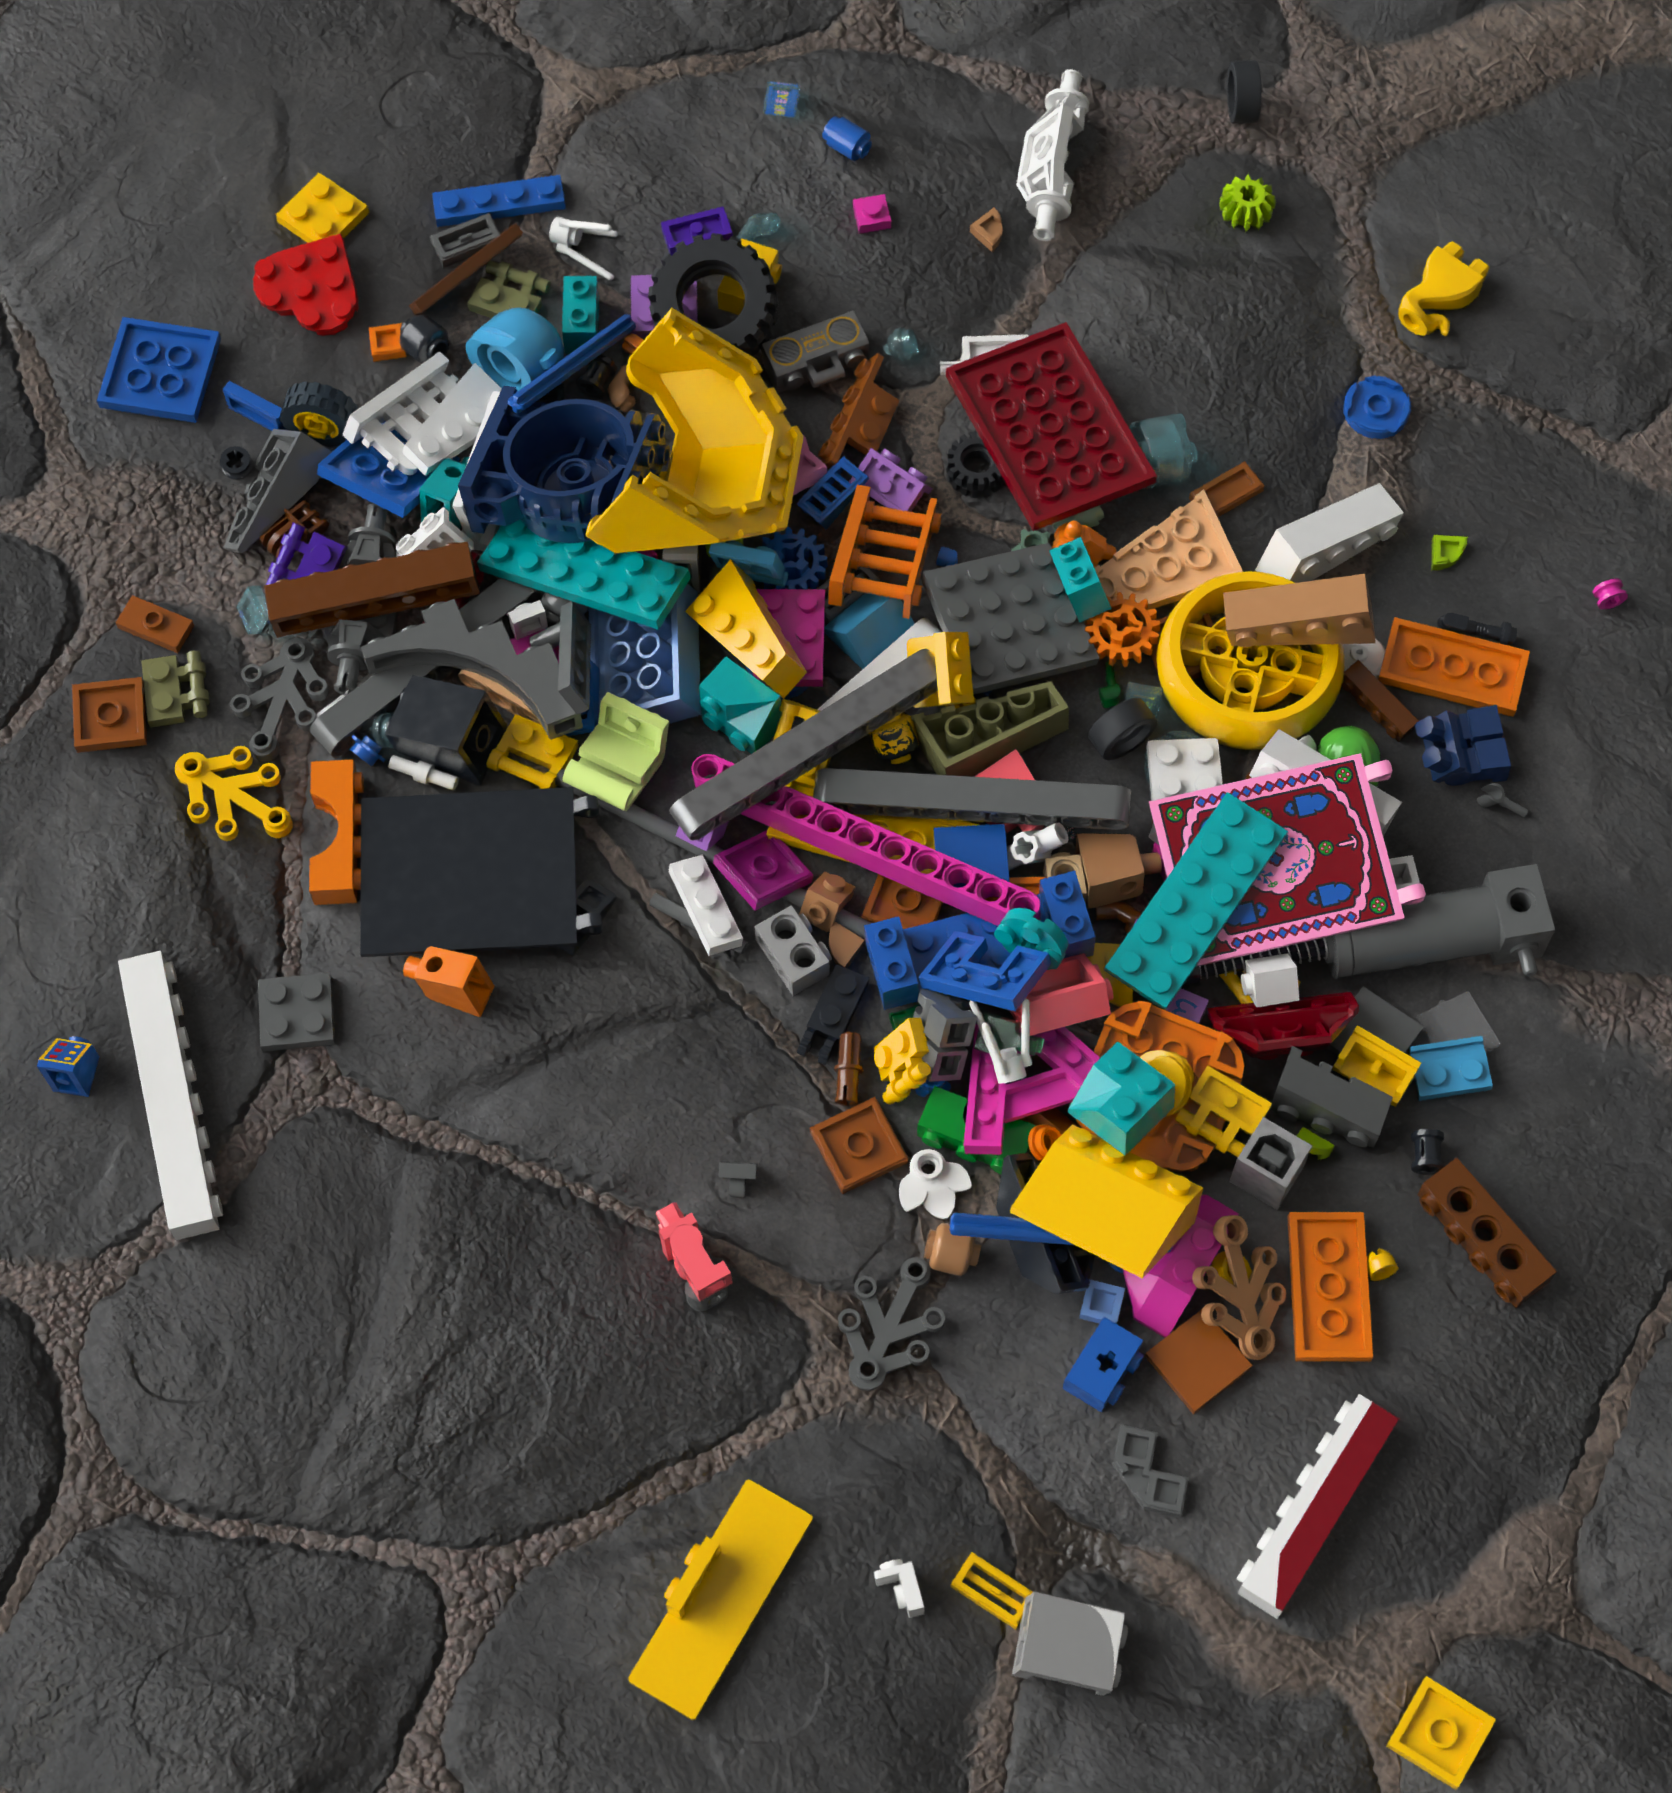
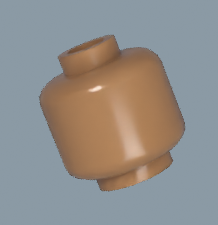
(950, 1252)

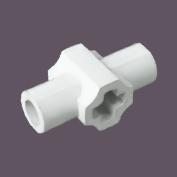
(1043, 842)

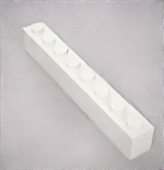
(169, 1096)

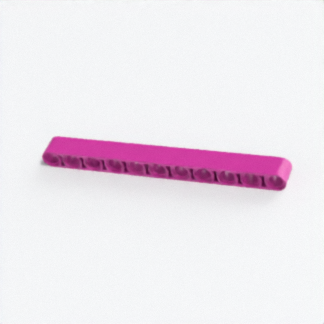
(883, 845)

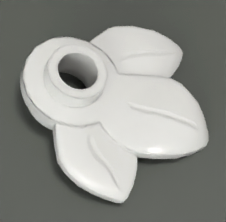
(933, 1190)

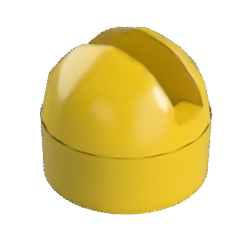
(1381, 1265)

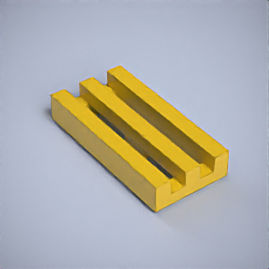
(982, 1601)

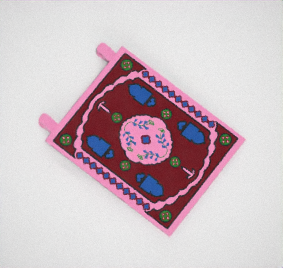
(1326, 872)

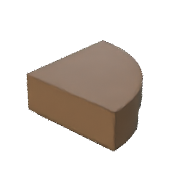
(988, 229)
(844, 945)

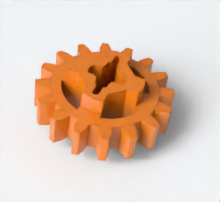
(1134, 637)

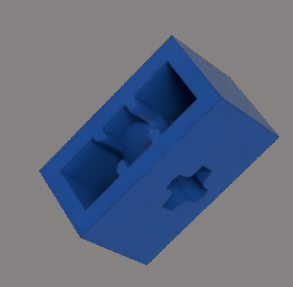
(1111, 1344)

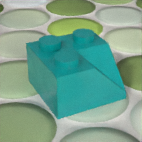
(739, 706)
(1123, 1098)

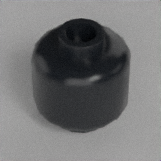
(423, 338)

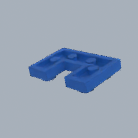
(957, 974)

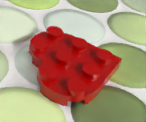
(311, 283)

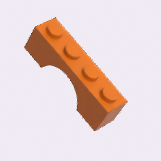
(335, 871)

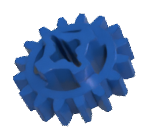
(794, 554)

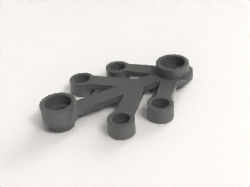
(280, 693)
(888, 1329)

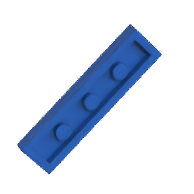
(499, 200)

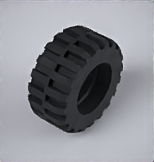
(725, 258)

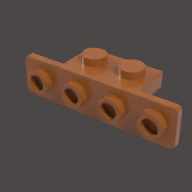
(863, 417)

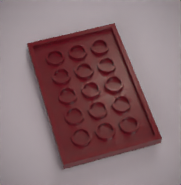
(1050, 426)

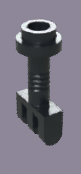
(1459, 623)

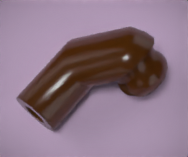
(1118, 911)

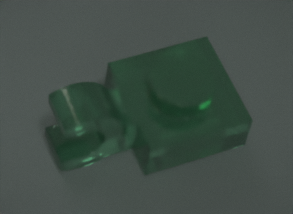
(1006, 1035)

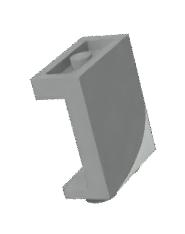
(1070, 1643)

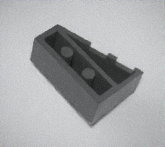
(1330, 1102)

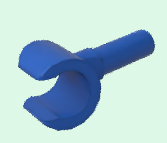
(946, 557)

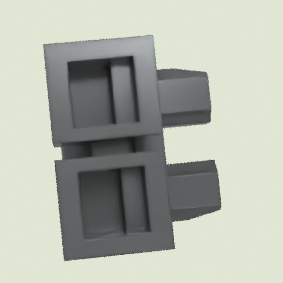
(947, 1028)

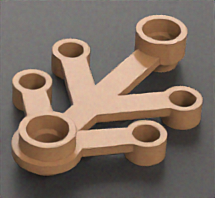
(1244, 1292)

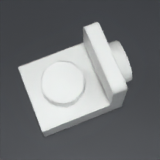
(908, 1591)

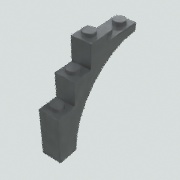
(486, 651)

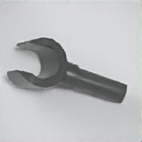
(1497, 796)

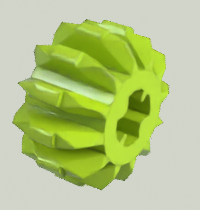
(1247, 202)

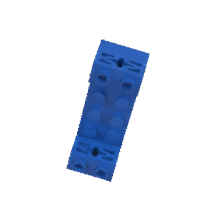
(903, 954)

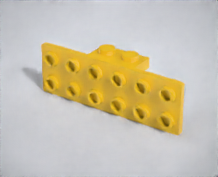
(719, 1598)

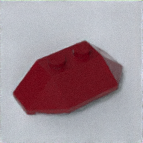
(1275, 1028)

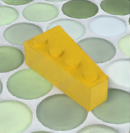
(742, 624)

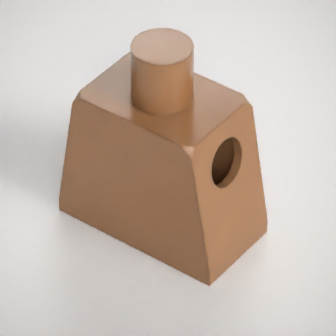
(1114, 867)

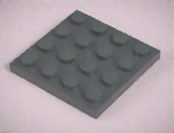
(1014, 617)

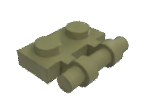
(495, 296)
(163, 689)

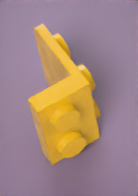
(952, 667)

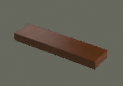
(466, 269)

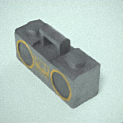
(815, 353)

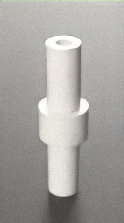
(423, 772)

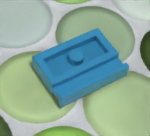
(759, 564)
(1451, 1068)

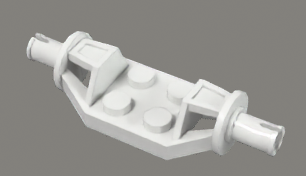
(1045, 151)

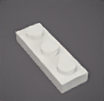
(705, 905)

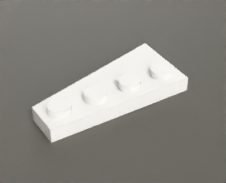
(453, 423)

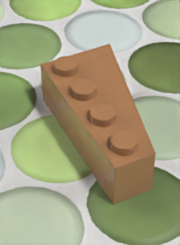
(1301, 613)

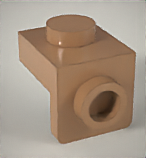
(826, 899)

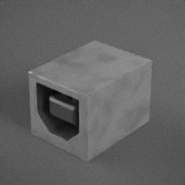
(1270, 1163)

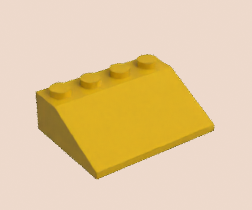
(1108, 1201)

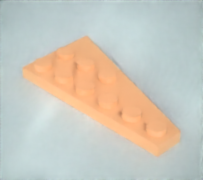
(1171, 557)

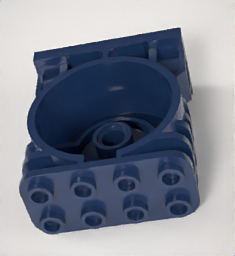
(567, 455)

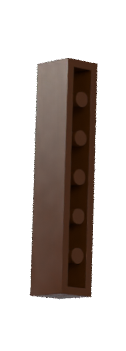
(371, 589)

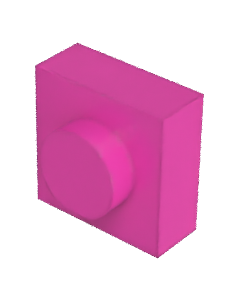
(872, 213)

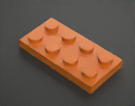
(1453, 666)
(1330, 1286)

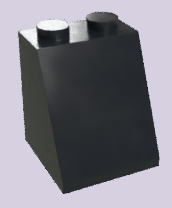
(446, 727)

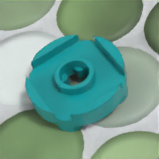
(1023, 930)

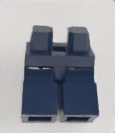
(1465, 746)

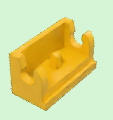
(1376, 1064)

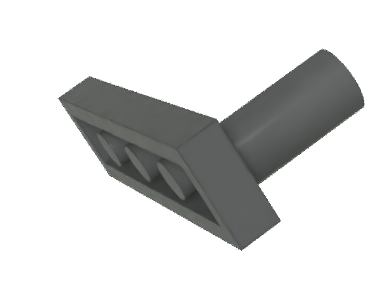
(574, 644)

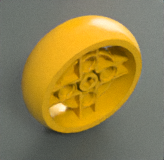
(1234, 722)

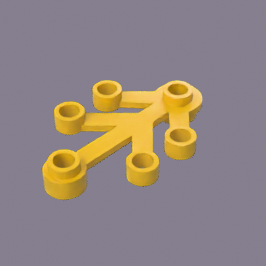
(229, 790)

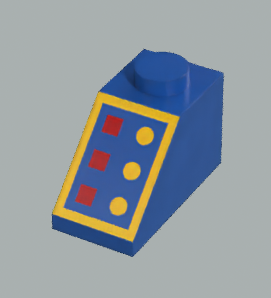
(69, 1065)

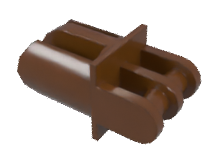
(273, 536)

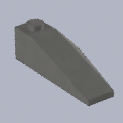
(285, 474)

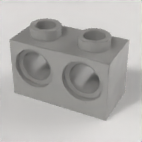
(786, 952)

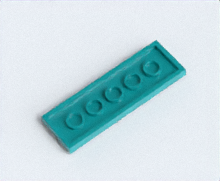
(587, 574)
(1196, 901)

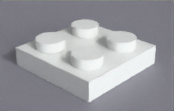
(1183, 766)

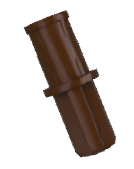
(848, 1069)

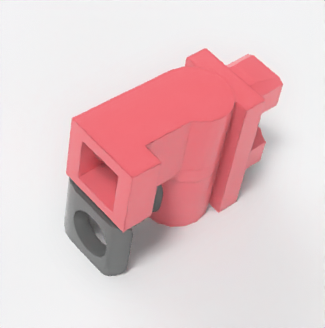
(684, 1243)

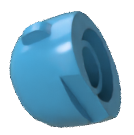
(515, 347)

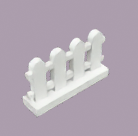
(390, 406)

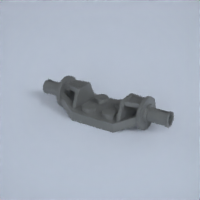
(348, 636)

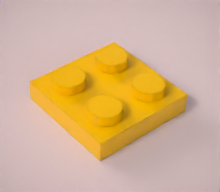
(322, 211)
(1441, 1733)

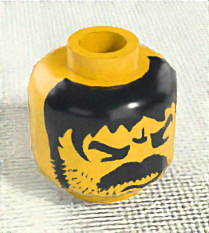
(895, 739)

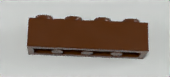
(1378, 701)

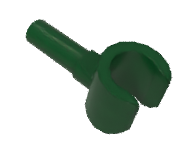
(1109, 695)

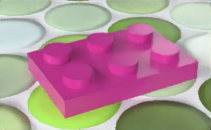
(803, 626)

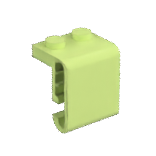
(619, 753)

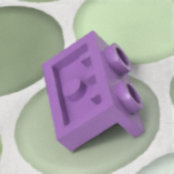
(891, 483)

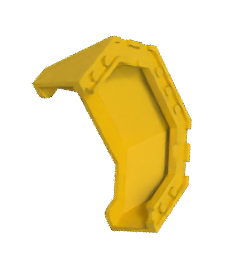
(729, 454)

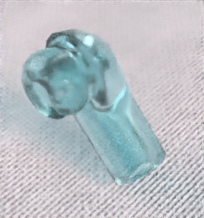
(759, 225)

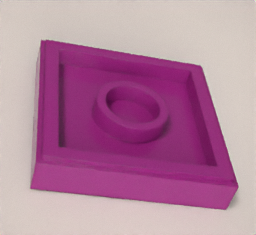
(762, 869)

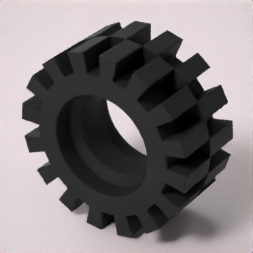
(970, 480)

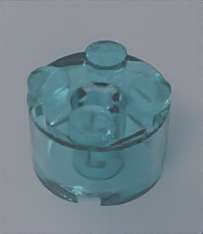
(1166, 447)

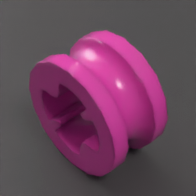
(1610, 593)

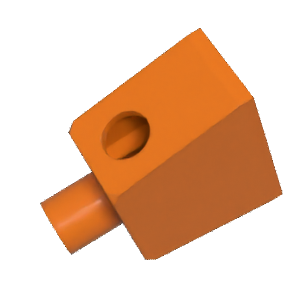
(451, 979)

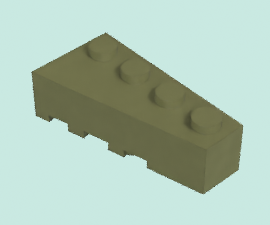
(980, 734)

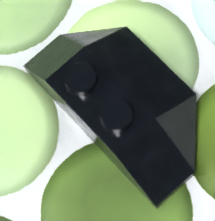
(1050, 1265)

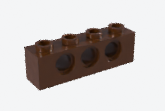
(1483, 1212)

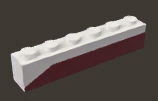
(1317, 1505)

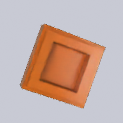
(385, 342)

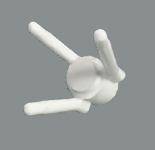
(569, 233)
(1007, 1063)

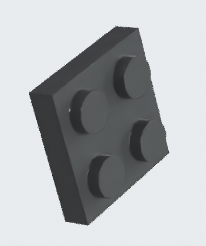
(296, 1012)

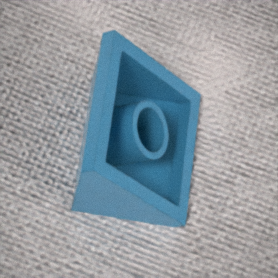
(868, 627)

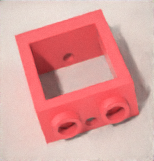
(1067, 996)

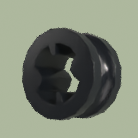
(236, 452)

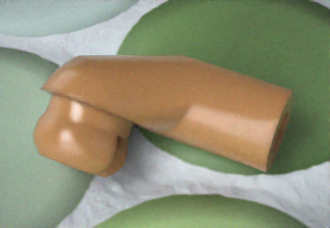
(619, 391)

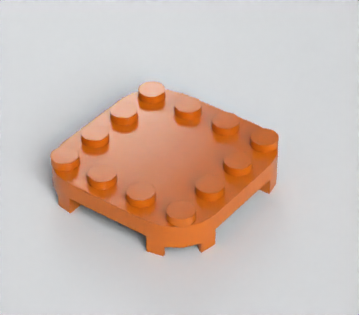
(1149, 1028)

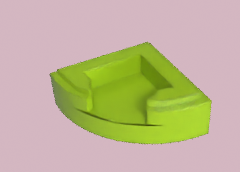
(1447, 550)
(1320, 1146)

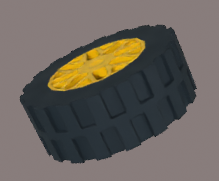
(317, 412)

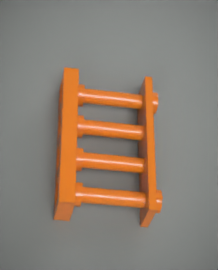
(857, 534)

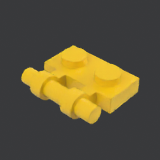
(901, 1060)
(1230, 1102)

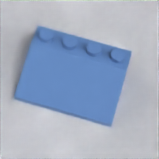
(648, 664)

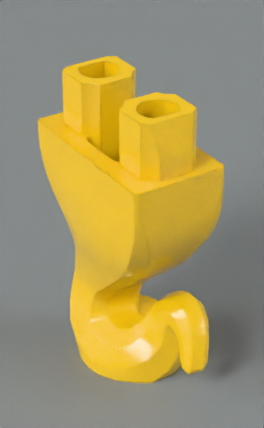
(1445, 286)

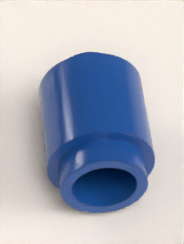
(847, 138)

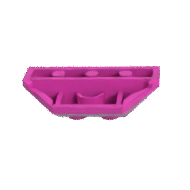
(1169, 1285)

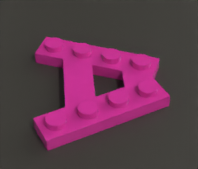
(997, 1103)

